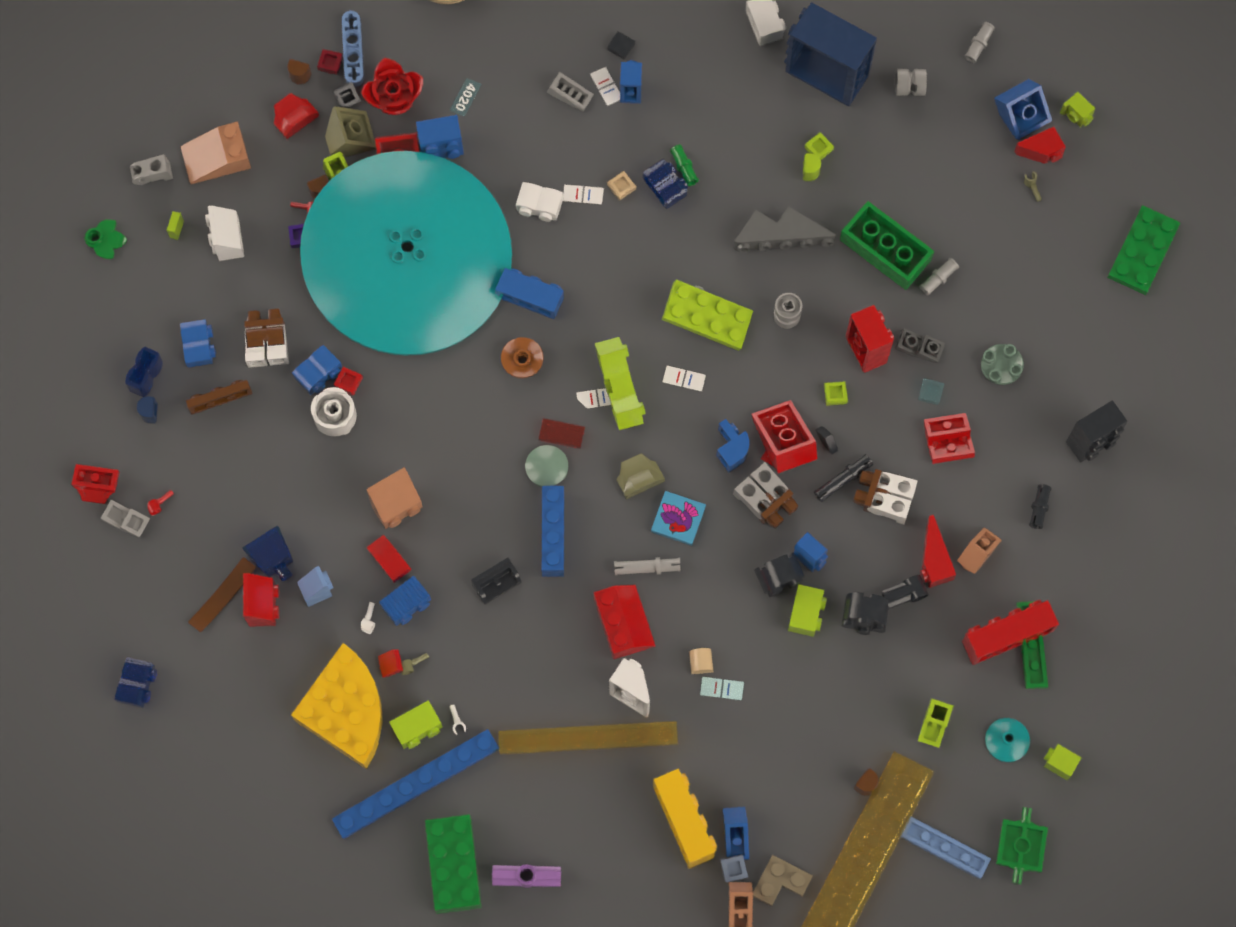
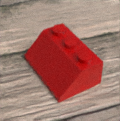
(623, 620)

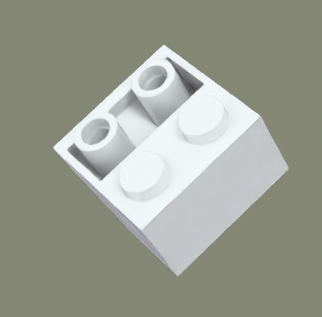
(224, 233)

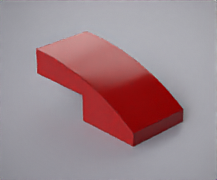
(388, 558)

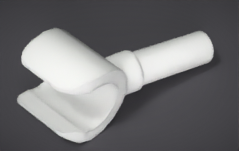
(366, 625)
(456, 719)

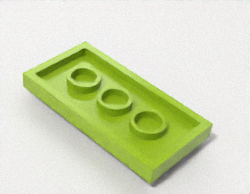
(707, 315)

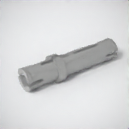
(647, 566)

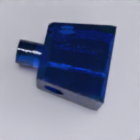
(270, 554)

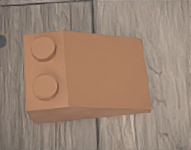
(215, 154)
(394, 498)

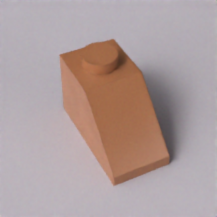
(979, 550)

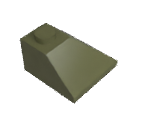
(349, 132)

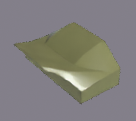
(638, 475)

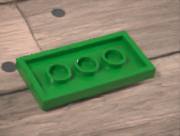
(1144, 250)

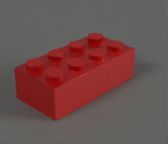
(1009, 632)

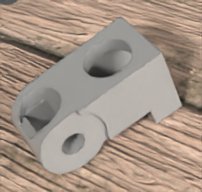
(151, 170)

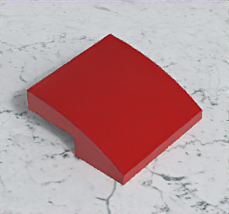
(949, 438)

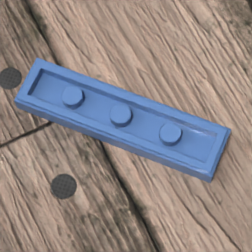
(945, 848)

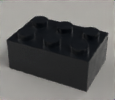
(1097, 432)

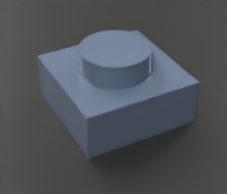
(733, 868)

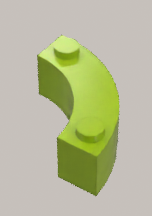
(619, 384)

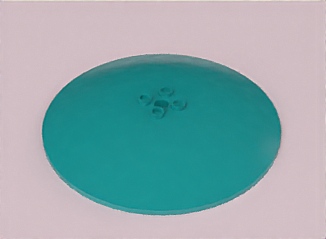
(398, 297)

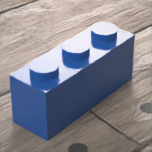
(530, 293)

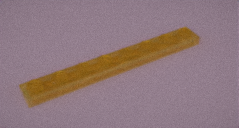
(588, 737)

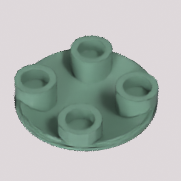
(1002, 364)
(546, 465)

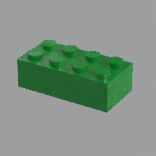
(886, 245)
(453, 864)

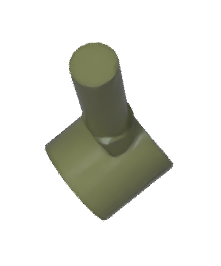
(1032, 183)
(407, 665)

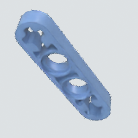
(355, 48)

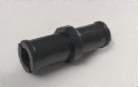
(1040, 506)

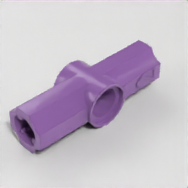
(542, 876)

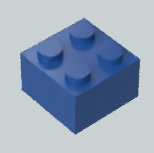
(440, 137)

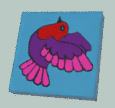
(678, 518)

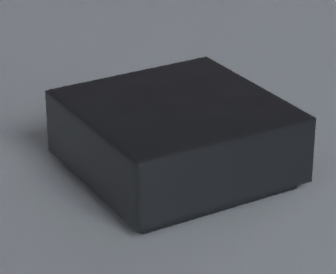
(621, 45)

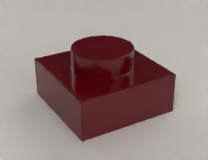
(330, 61)

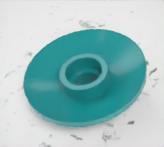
(1004, 750)

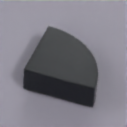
(827, 439)

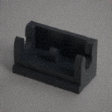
(496, 580)

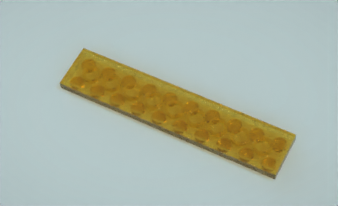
(870, 844)

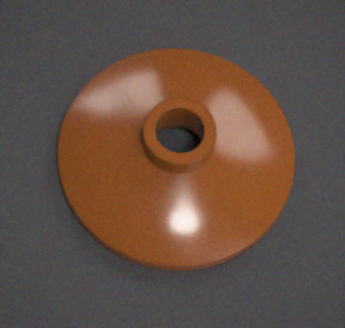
(522, 348)

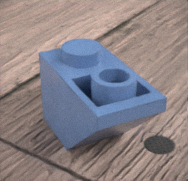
(315, 586)

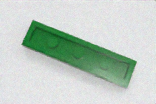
(1033, 659)

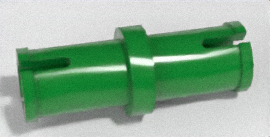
(684, 165)

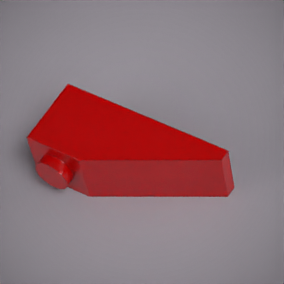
(936, 561)

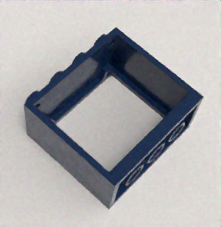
(829, 53)

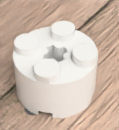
(325, 403)

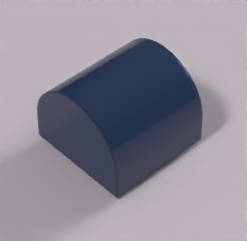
(147, 409)

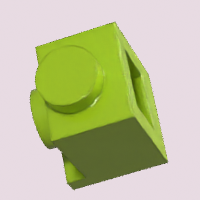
(1078, 110)

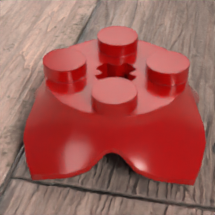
(390, 76)

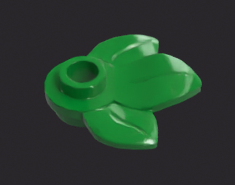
(108, 239)

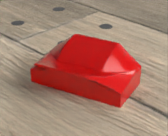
(293, 114)
(95, 483)

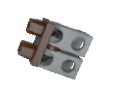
(766, 495)

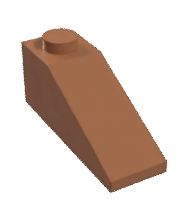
(740, 904)

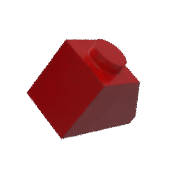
(1042, 147)

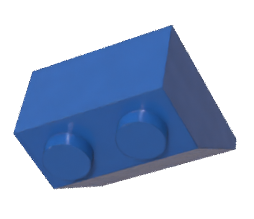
(1023, 108)

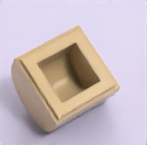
(701, 661)

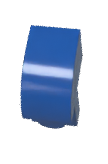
(736, 448)

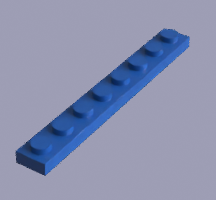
(415, 784)

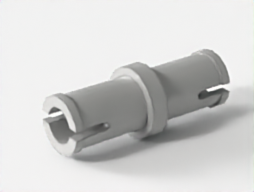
(979, 42)
(939, 276)

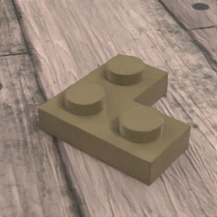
(777, 875)

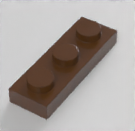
(218, 396)

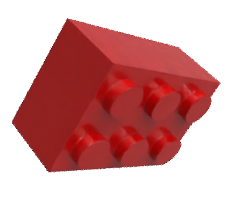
(869, 338)

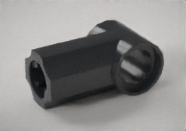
(909, 590)

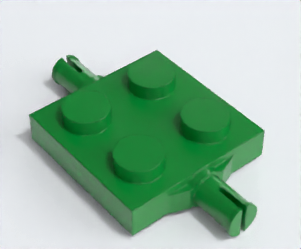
(1021, 845)

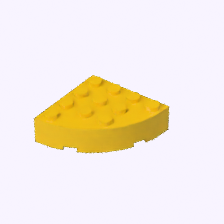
(344, 707)

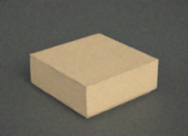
(621, 185)

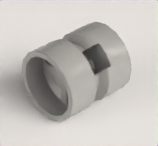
(910, 82)
(787, 310)

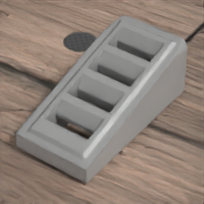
(567, 82)

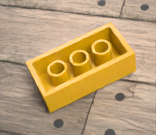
(684, 819)

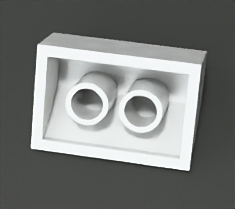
(630, 686)

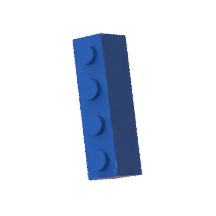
(552, 531)

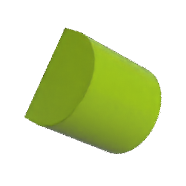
(811, 167)

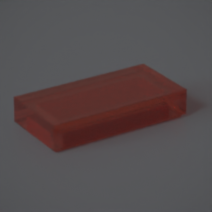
(561, 433)

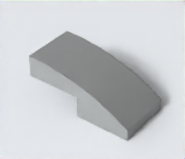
(125, 519)

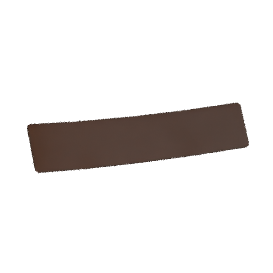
(221, 595)

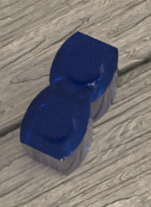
(665, 183)
(146, 368)
(135, 682)

